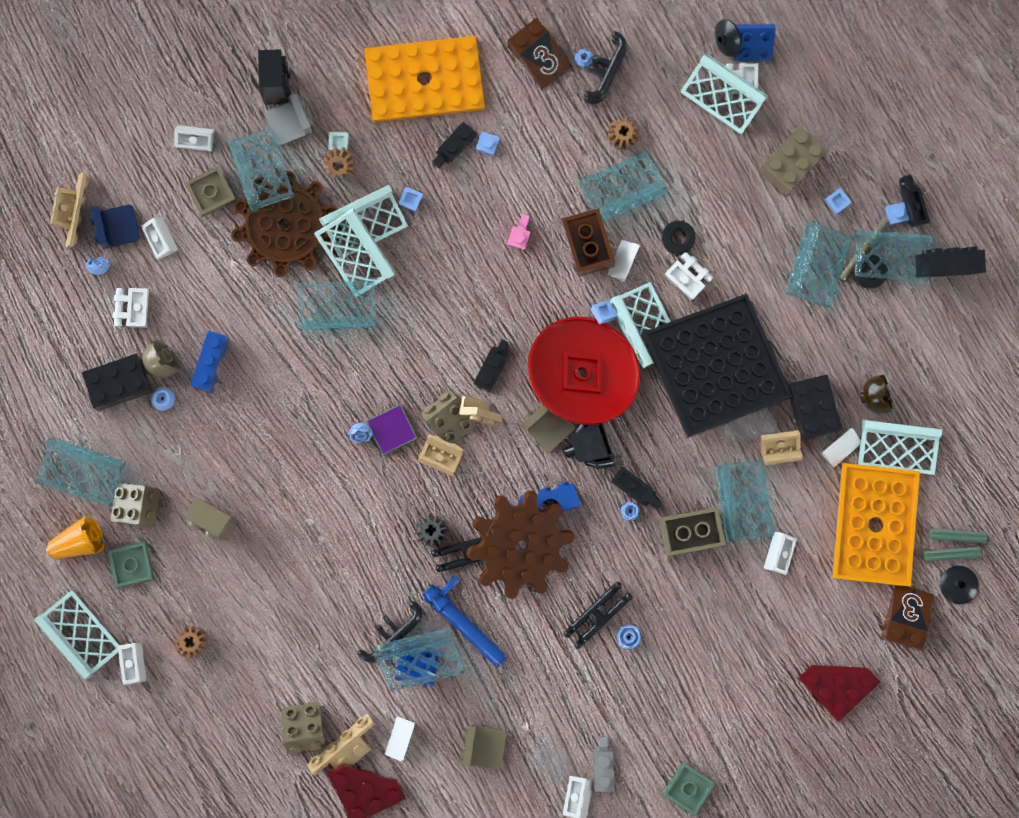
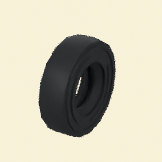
(682, 226)
(875, 282)

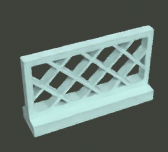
(734, 80)
(361, 205)
(368, 243)
(630, 328)
(899, 430)
(65, 647)

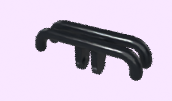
(609, 74)
(455, 548)
(597, 615)
(399, 633)

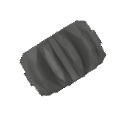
(436, 535)

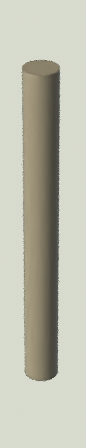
(865, 247)

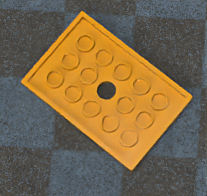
(399, 95)
(880, 555)

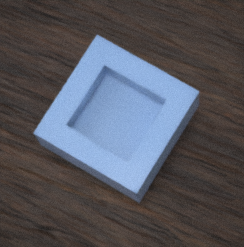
(487, 143)
(410, 199)
(838, 201)
(896, 213)
(604, 312)

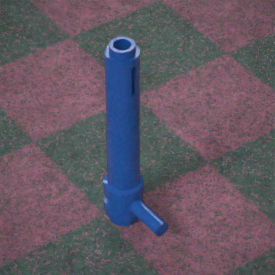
(441, 603)

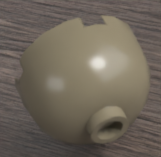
(159, 361)

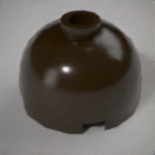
(877, 395)

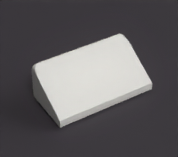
(193, 138)
(159, 237)
(623, 260)
(841, 447)
(780, 553)
(132, 663)
(400, 738)
(578, 797)

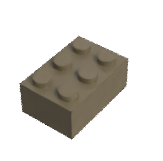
(793, 160)
(209, 518)
(691, 532)

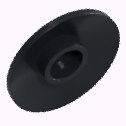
(727, 37)
(950, 588)

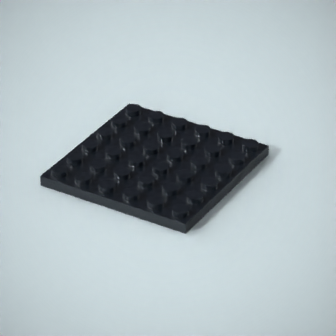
(717, 365)

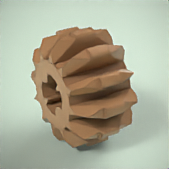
(626, 127)
(345, 166)
(184, 643)

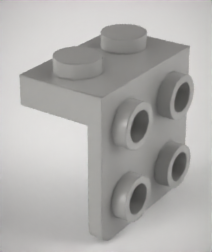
(289, 121)

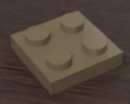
(210, 191)

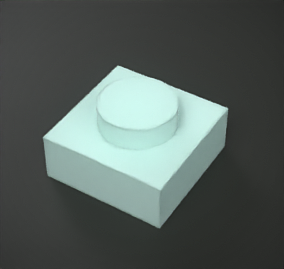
(338, 140)

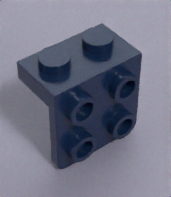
(115, 226)

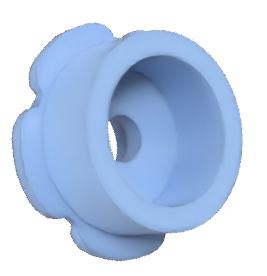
(584, 62)
(630, 506)

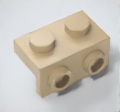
(479, 411)
(781, 447)
(441, 454)

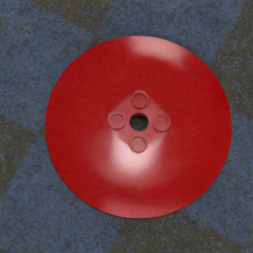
(597, 350)

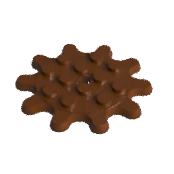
(280, 245)
(506, 530)

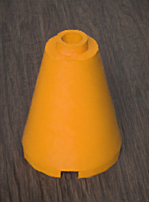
(77, 540)

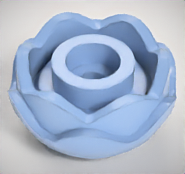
(98, 265)
(168, 401)
(360, 432)
(635, 638)

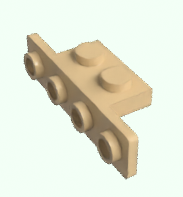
(67, 209)
(346, 749)

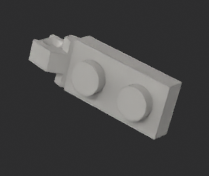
(603, 766)

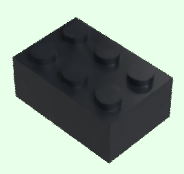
(274, 76)
(950, 262)
(117, 382)
(814, 408)

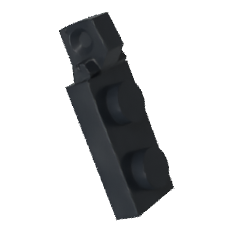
(454, 144)
(913, 202)
(492, 367)
(635, 488)

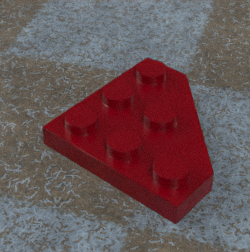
(838, 686)
(364, 791)

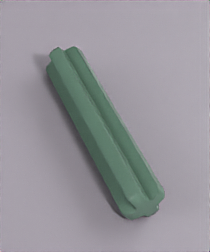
(954, 535)
(950, 554)

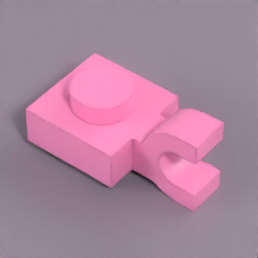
(520, 236)

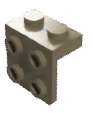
(445, 418)
(547, 427)
(135, 504)
(302, 728)
(483, 747)

